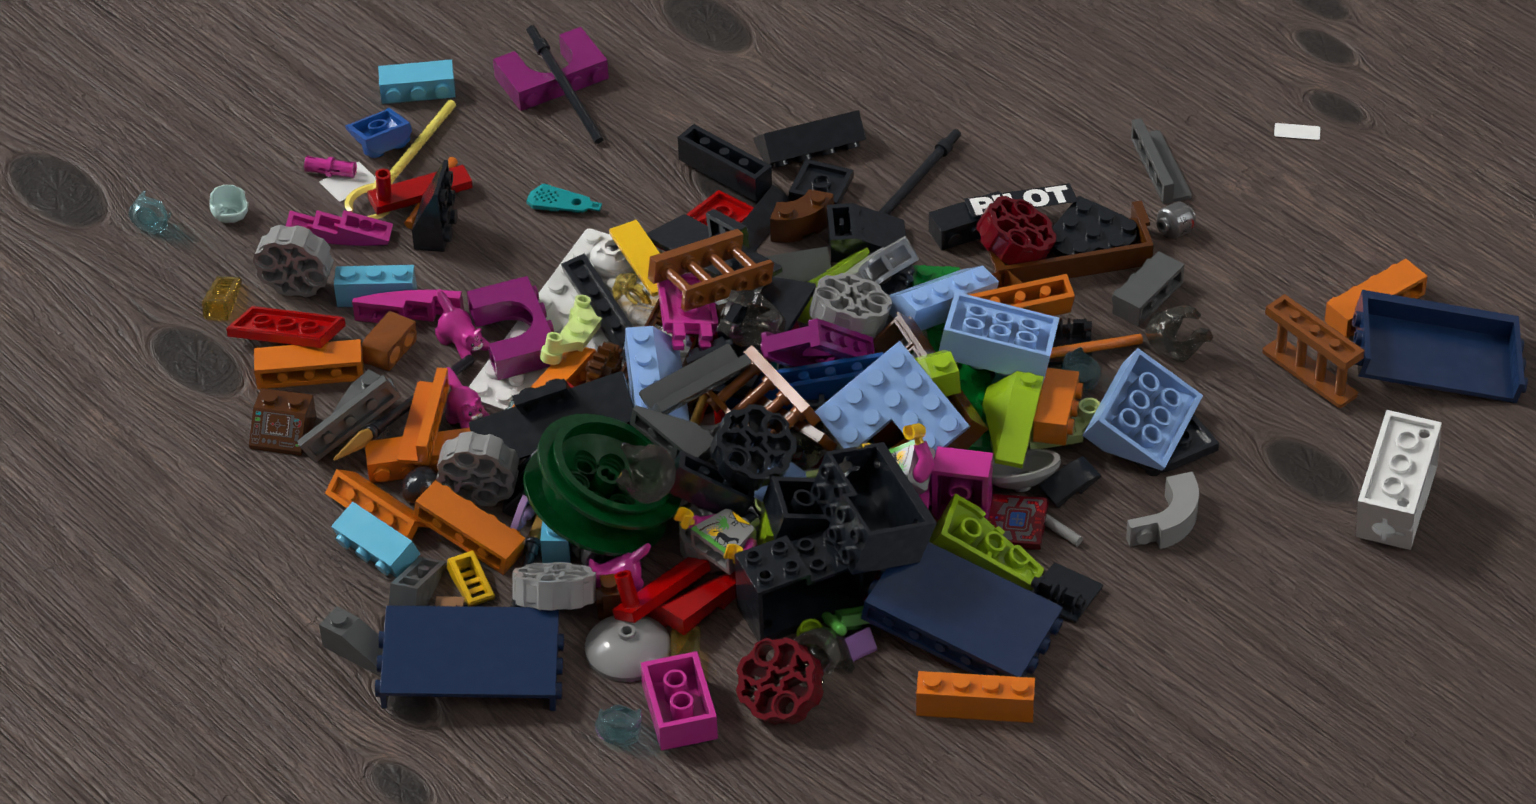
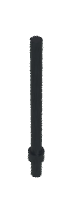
(543, 48)
(942, 148)

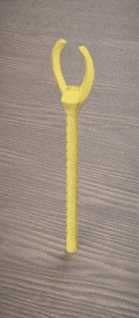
(405, 159)

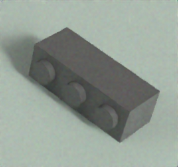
(1148, 288)

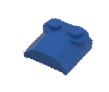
(381, 132)

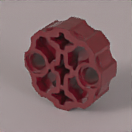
(1016, 231)
(789, 663)

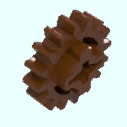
(604, 362)

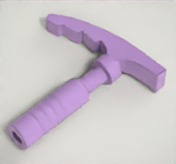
(522, 514)

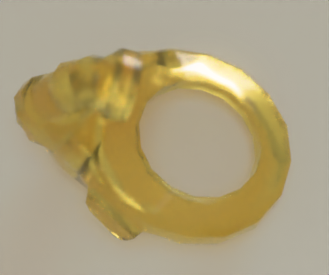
(628, 284)

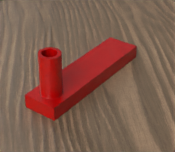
(409, 192)
(638, 604)

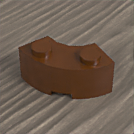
(800, 217)

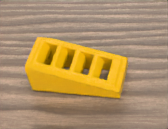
(465, 561)

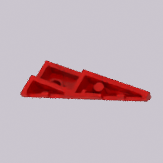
(694, 605)

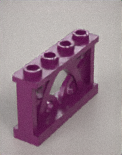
(815, 344)

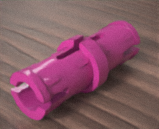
(330, 166)

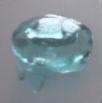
(149, 214)
(1088, 368)
(619, 725)

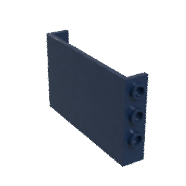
(1440, 346)
(963, 614)
(470, 653)

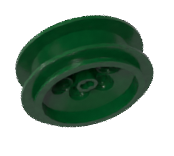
(576, 489)

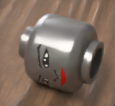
(1175, 220)

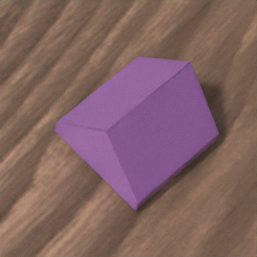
(860, 643)

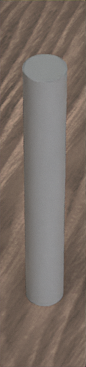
(1062, 530)

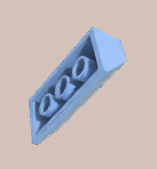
(932, 300)
(649, 360)

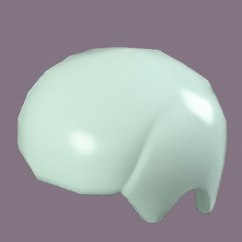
(228, 203)

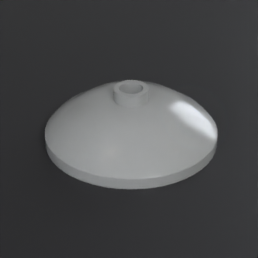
(1037, 467)
(618, 647)

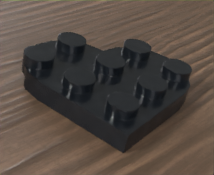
(1091, 228)
(1193, 445)

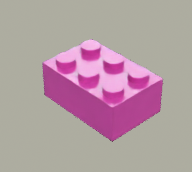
(963, 473)
(679, 700)

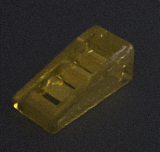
(221, 298)

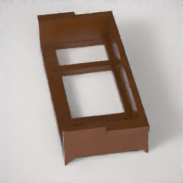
(1088, 262)
(906, 327)

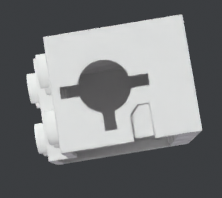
(1398, 479)

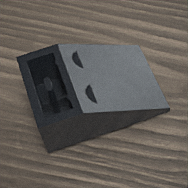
(436, 213)
(858, 227)

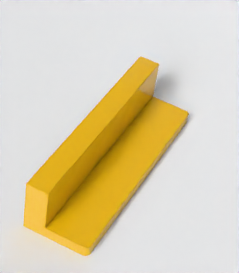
(637, 250)

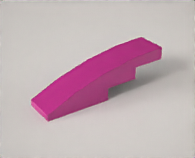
(344, 230)
(409, 303)

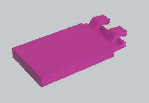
(679, 323)

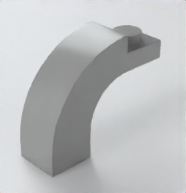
(885, 261)
(1172, 523)

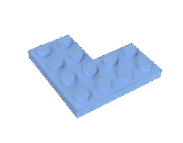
(890, 391)

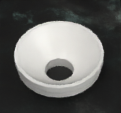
(609, 262)

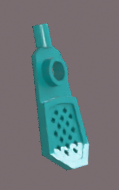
(555, 199)

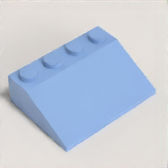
(998, 336)
(1143, 412)

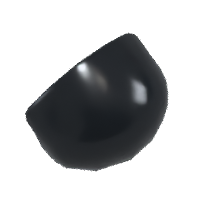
(417, 482)

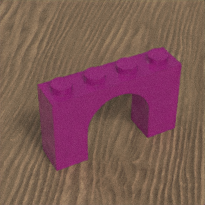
(532, 88)
(512, 301)

